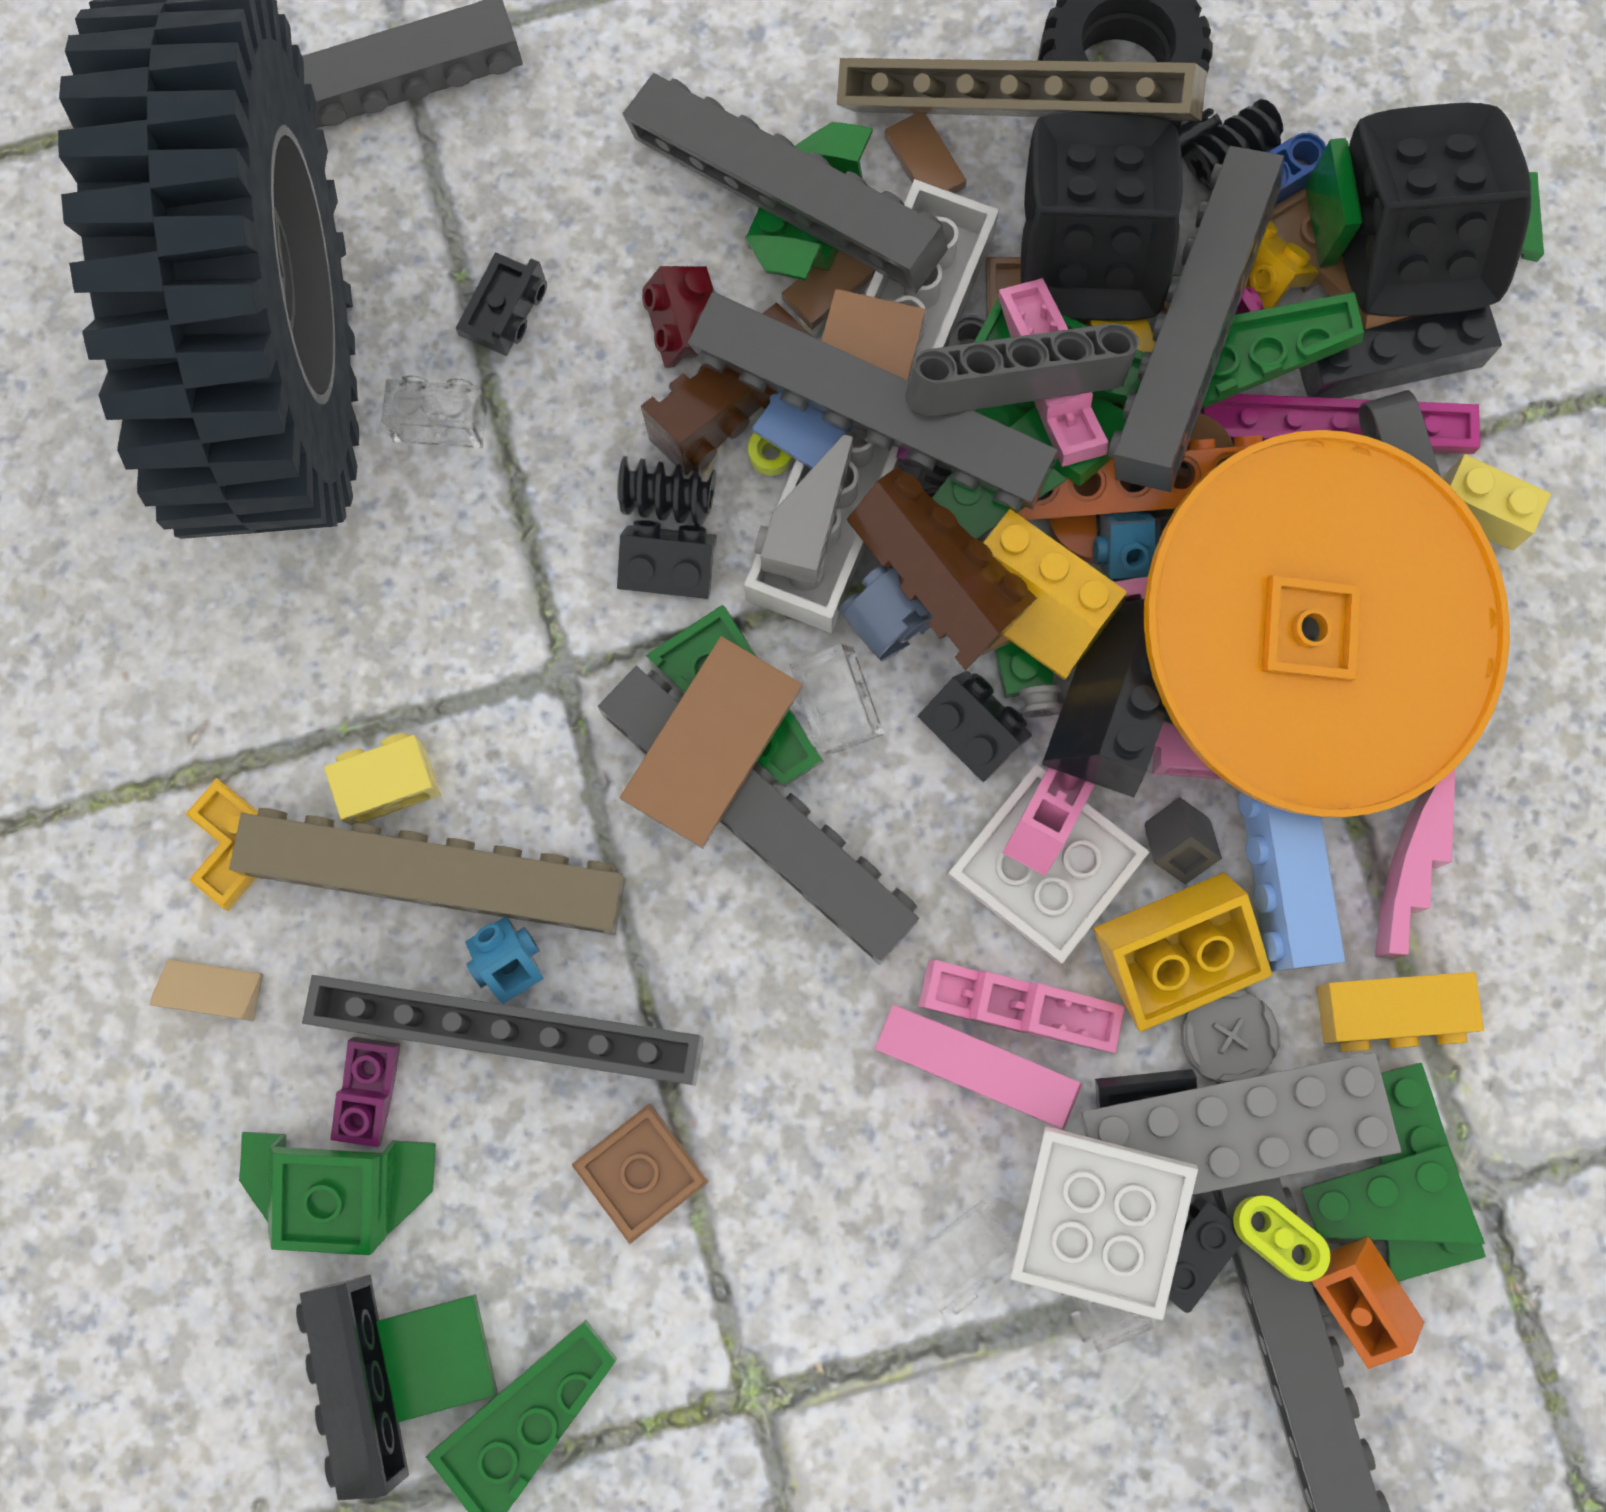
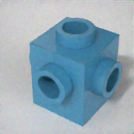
(1125, 544)
(503, 959)

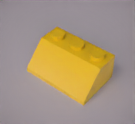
(1071, 595)
(1184, 951)

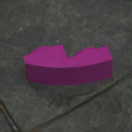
(366, 1092)

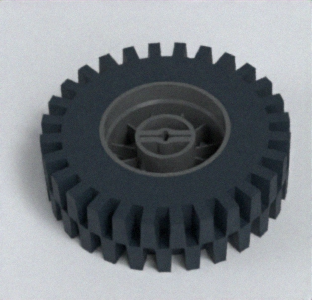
(211, 263)

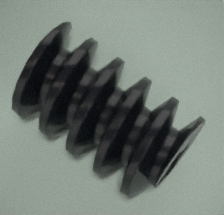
(1252, 129)
(665, 492)

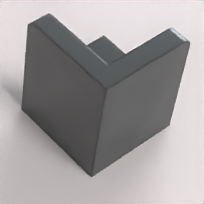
(1182, 840)

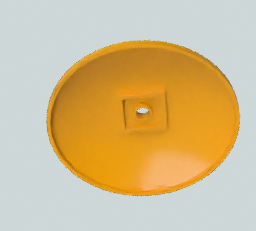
(1402, 609)

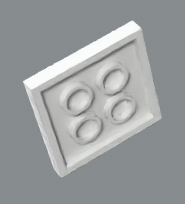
(1078, 887)
(1104, 1223)

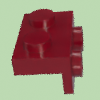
(675, 303)

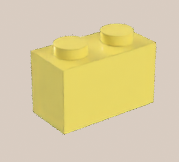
(1500, 502)
(382, 779)

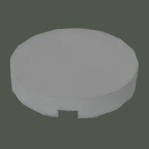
(1230, 1037)

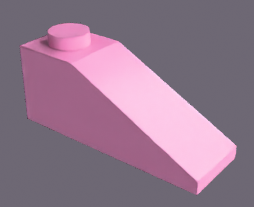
(1048, 820)

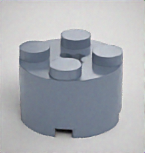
(884, 614)

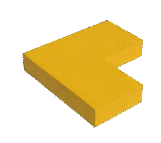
(219, 815)

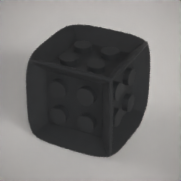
(1439, 209)
(1103, 213)

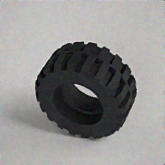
(1162, 27)

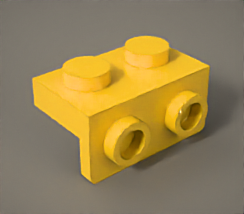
(1279, 268)

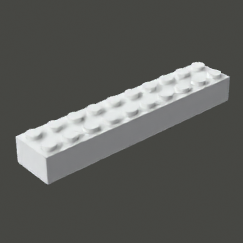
(944, 294)

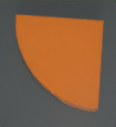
(1075, 534)

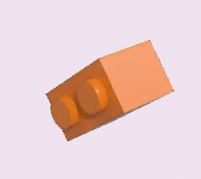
(1369, 1303)

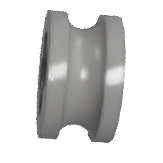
(1040, 701)

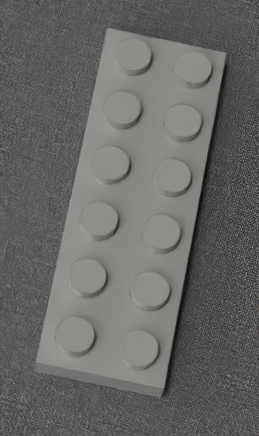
(1260, 1123)

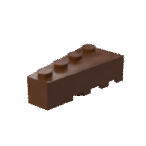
(706, 410)
(940, 564)

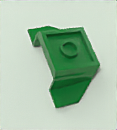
(783, 247)
(334, 1196)

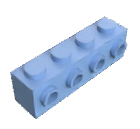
(1291, 887)

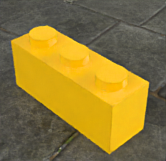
(1400, 1010)

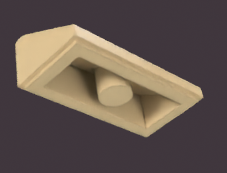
(207, 990)

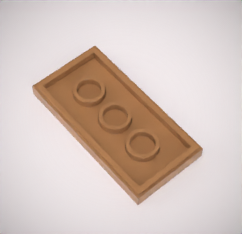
(711, 742)

